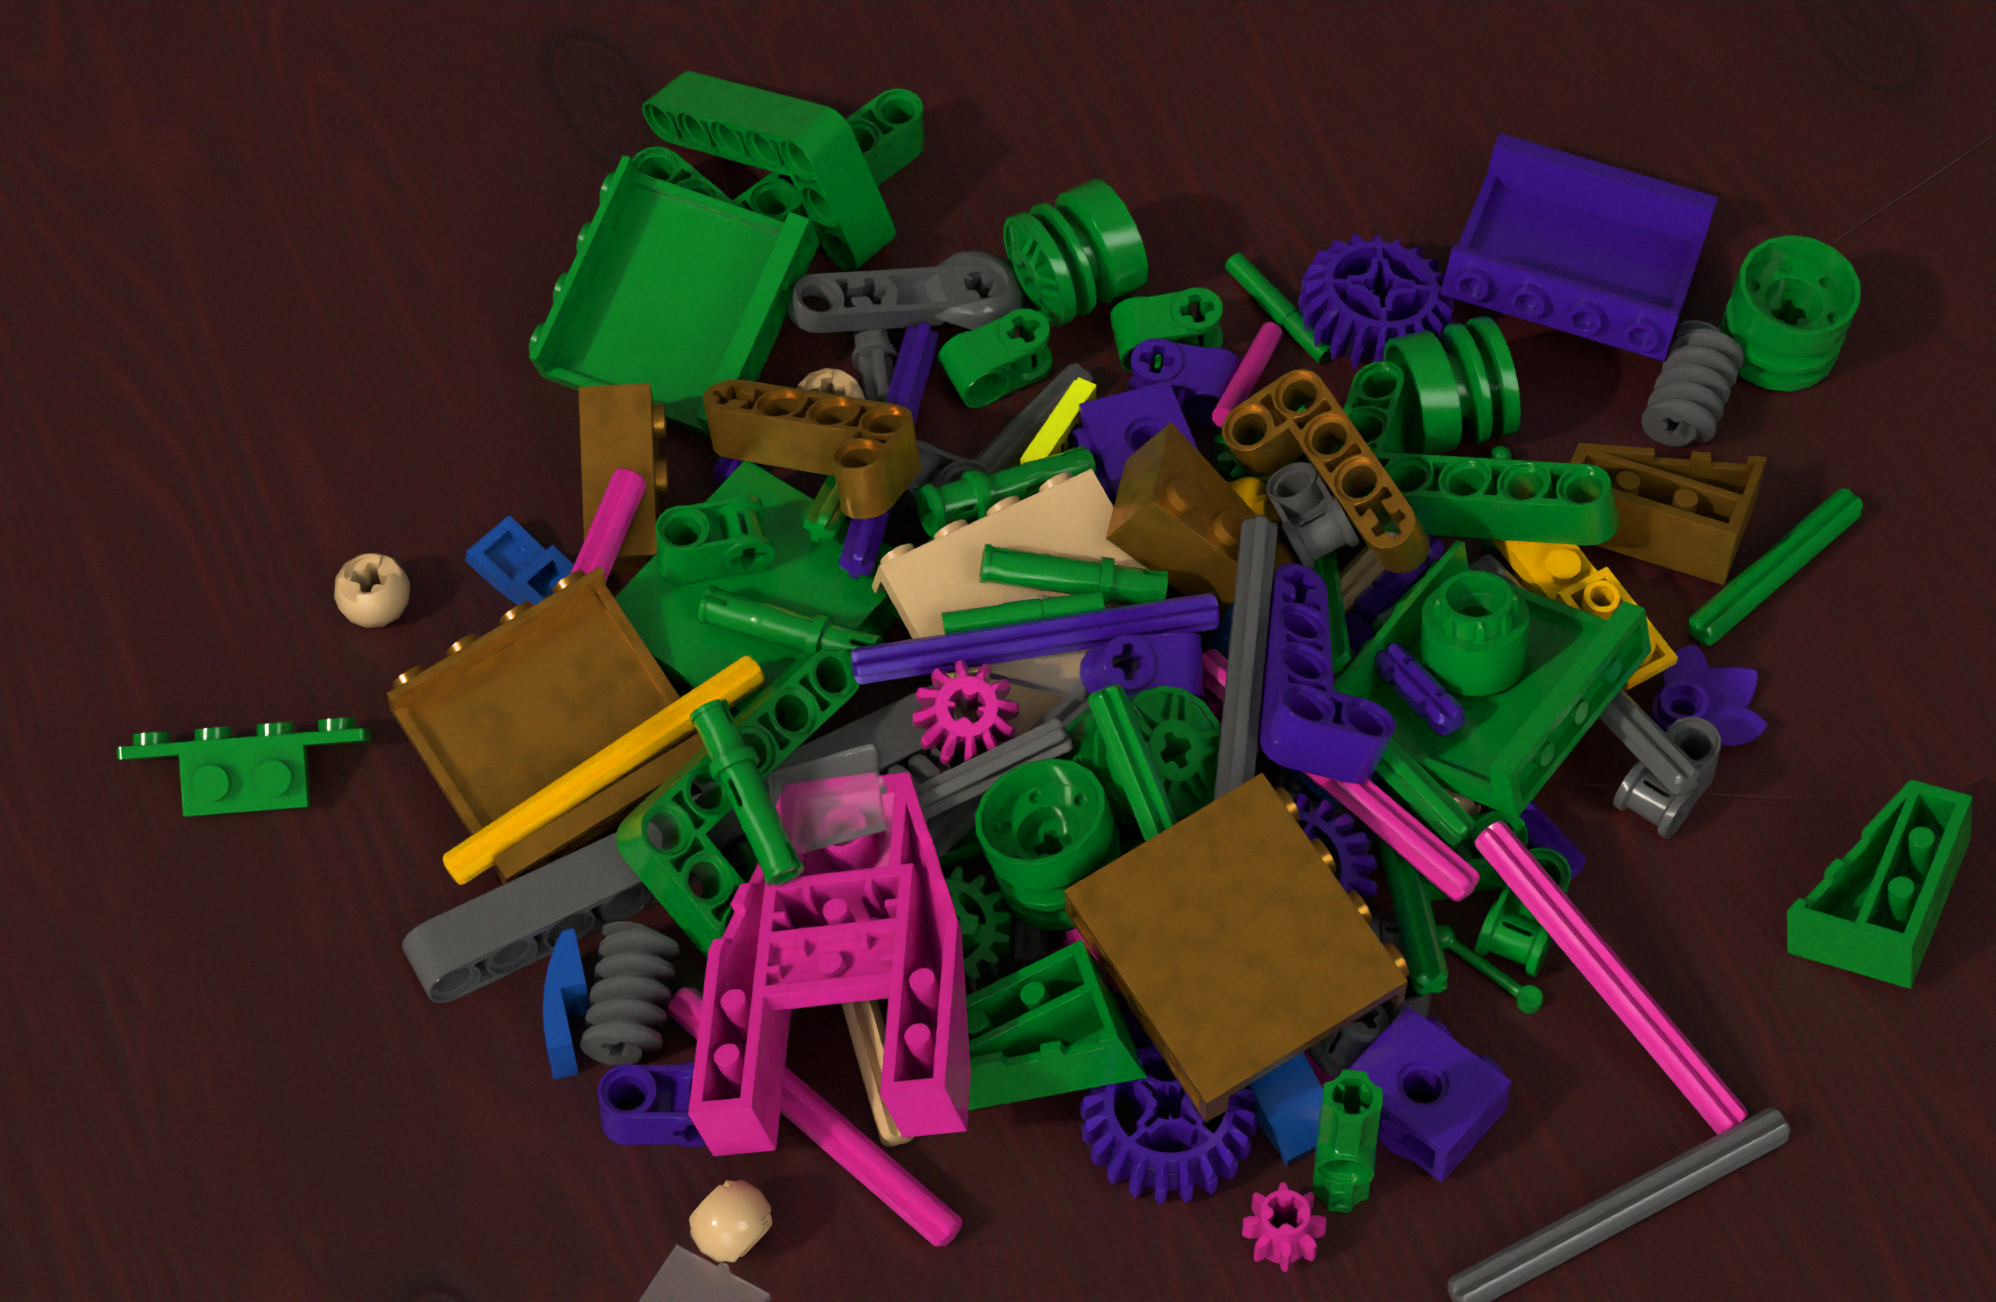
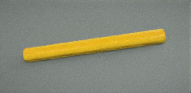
(601, 770)

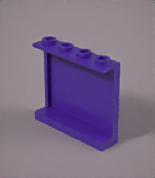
(1580, 247)

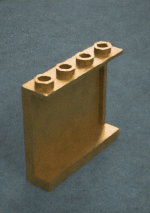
(532, 706)
(1234, 942)

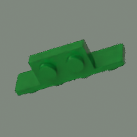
(244, 772)

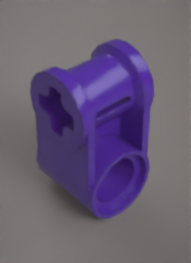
(1194, 372)
(1146, 663)
(664, 1107)

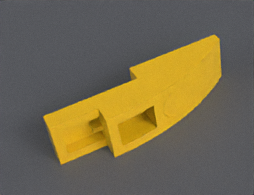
(1570, 578)

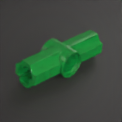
(1347, 1140)

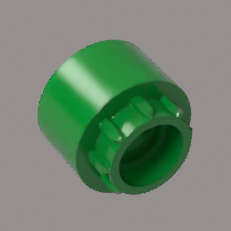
(1475, 634)

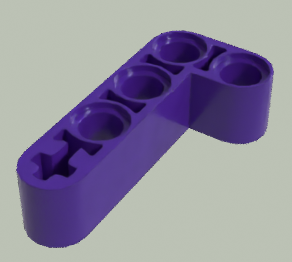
(1301, 715)

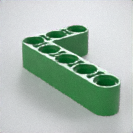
(885, 128)
(787, 138)
(1476, 494)
(686, 824)

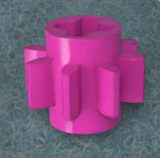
(1284, 1210)

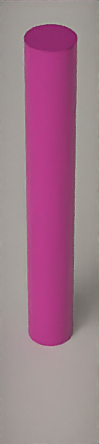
(1248, 371)

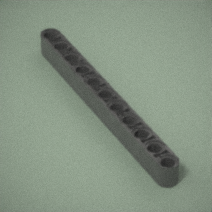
(597, 886)

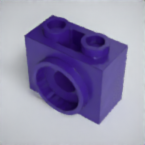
(1122, 424)
(1466, 1089)

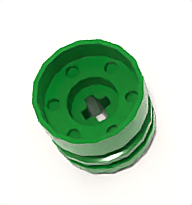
(1076, 252)
(1791, 311)
(1458, 385)
(1181, 741)
(1044, 833)

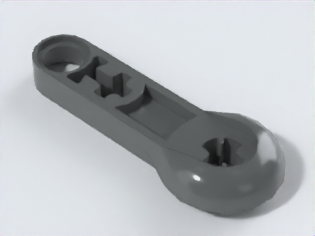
(911, 295)

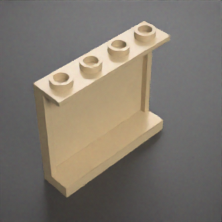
(943, 575)

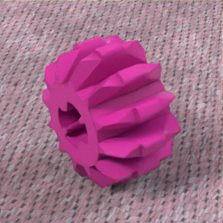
(969, 693)

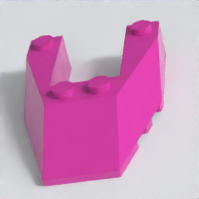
(848, 929)

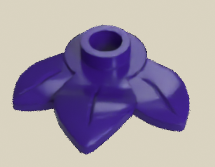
(1709, 693)

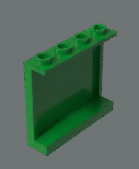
(671, 294)
(800, 579)
(1528, 730)

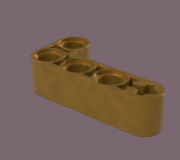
(857, 440)
(1344, 472)

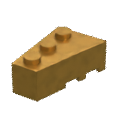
(623, 431)
(1678, 509)
(1182, 518)

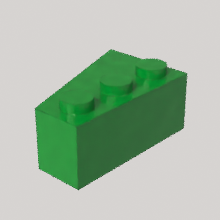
(1889, 890)
(1048, 1032)

